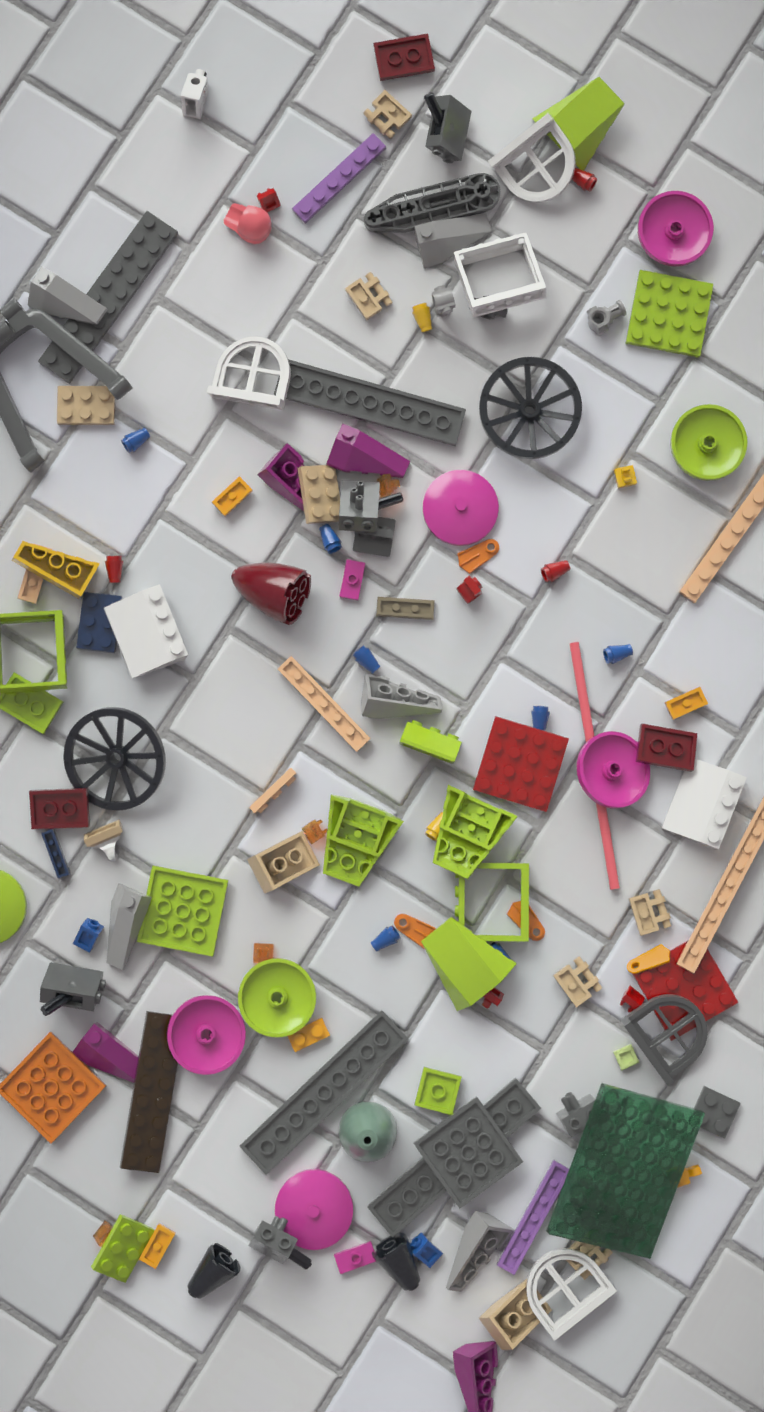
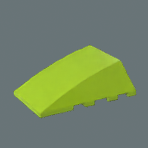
(585, 118)
(468, 832)
(356, 838)
(465, 963)

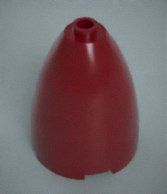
(274, 589)

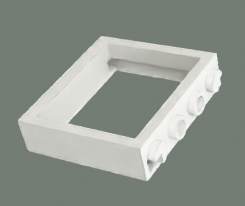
(508, 298)

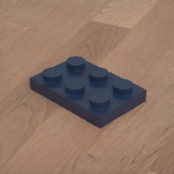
(94, 627)

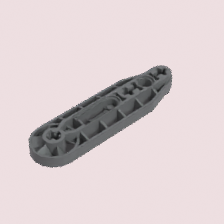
(422, 205)

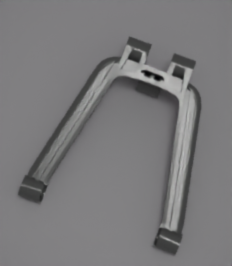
(19, 323)

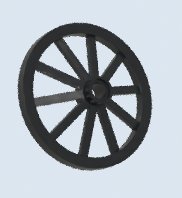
(506, 446)
(111, 761)

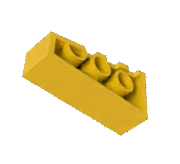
(58, 568)

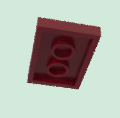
(404, 57)
(666, 747)
(59, 808)

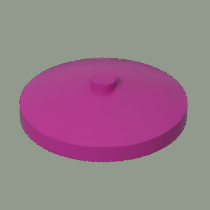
(675, 228)
(460, 507)
(610, 770)
(206, 1034)
(316, 1208)

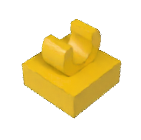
(625, 476)

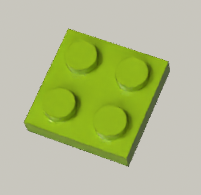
(437, 1090)

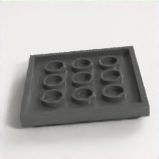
(468, 1152)

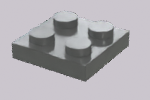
(718, 1111)

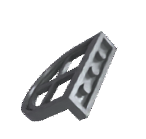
(649, 1046)

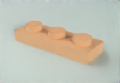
(30, 586)
(274, 791)

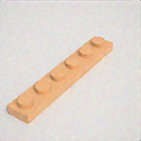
(324, 704)

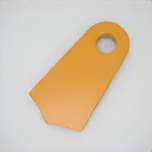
(653, 958)

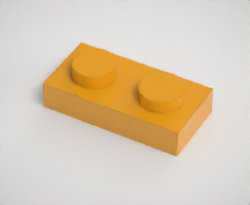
(232, 496)
(686, 703)
(309, 1034)
(157, 1246)

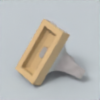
(105, 838)

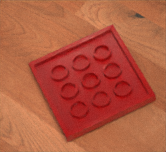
(520, 763)
(704, 988)

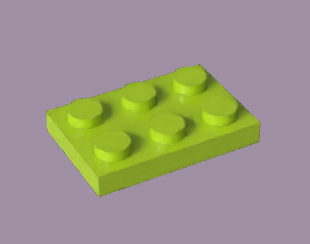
(31, 707)
(122, 1248)

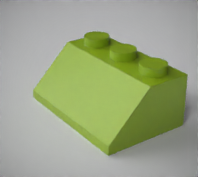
(430, 742)

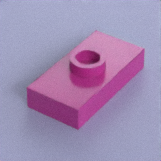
(352, 579)
(354, 1257)

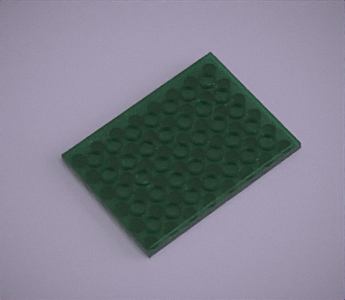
(625, 1171)

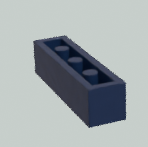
(56, 853)

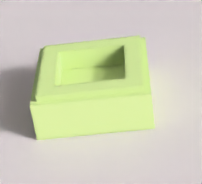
(626, 1057)

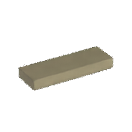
(405, 608)

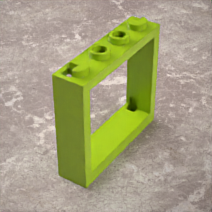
(38, 616)
(524, 930)

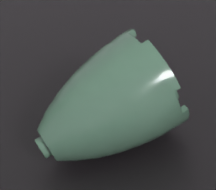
(367, 1120)

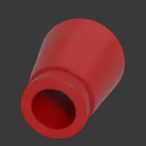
(584, 179)
(114, 568)
(553, 571)

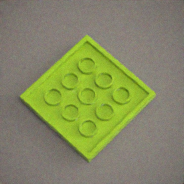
(669, 313)
(183, 911)

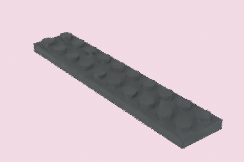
(114, 289)
(374, 403)
(323, 1092)
(420, 1185)

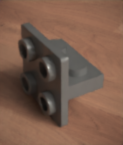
(376, 542)

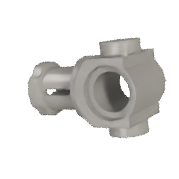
(443, 300)
(607, 316)

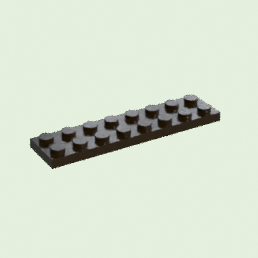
(150, 1098)

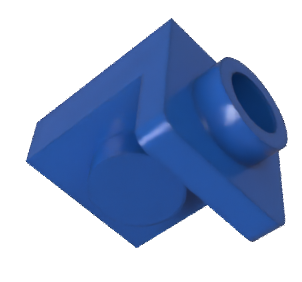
(88, 934)
(425, 1250)

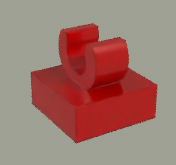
(268, 200)
(493, 996)
(632, 998)

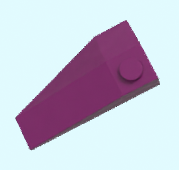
(362, 453)
(282, 474)
(107, 1053)
(475, 1370)

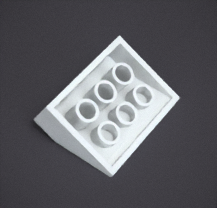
(146, 631)
(704, 804)

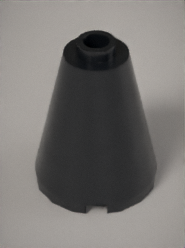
(398, 1261)
(213, 1271)

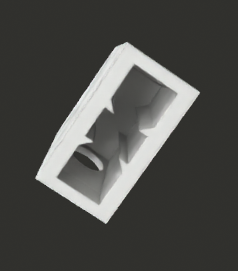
(194, 94)

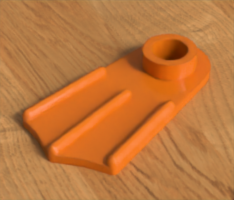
(477, 555)
(515, 915)
(414, 929)

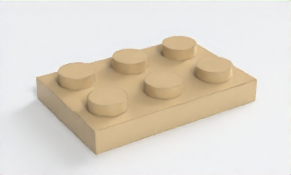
(85, 405)
(319, 493)

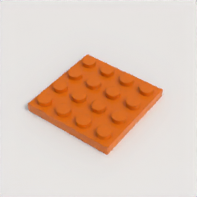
(51, 1087)

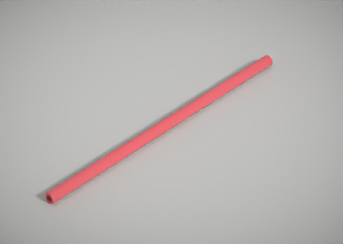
(589, 733)

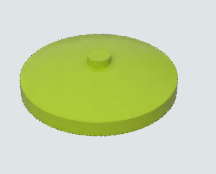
(708, 442)
(12, 906)
(277, 997)

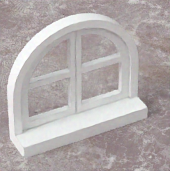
(523, 144)
(248, 396)
(581, 1308)

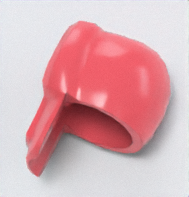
(249, 222)

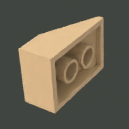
(283, 862)
(512, 1317)

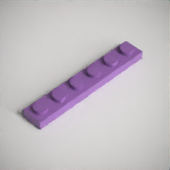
(339, 178)
(533, 1217)

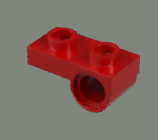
(470, 589)

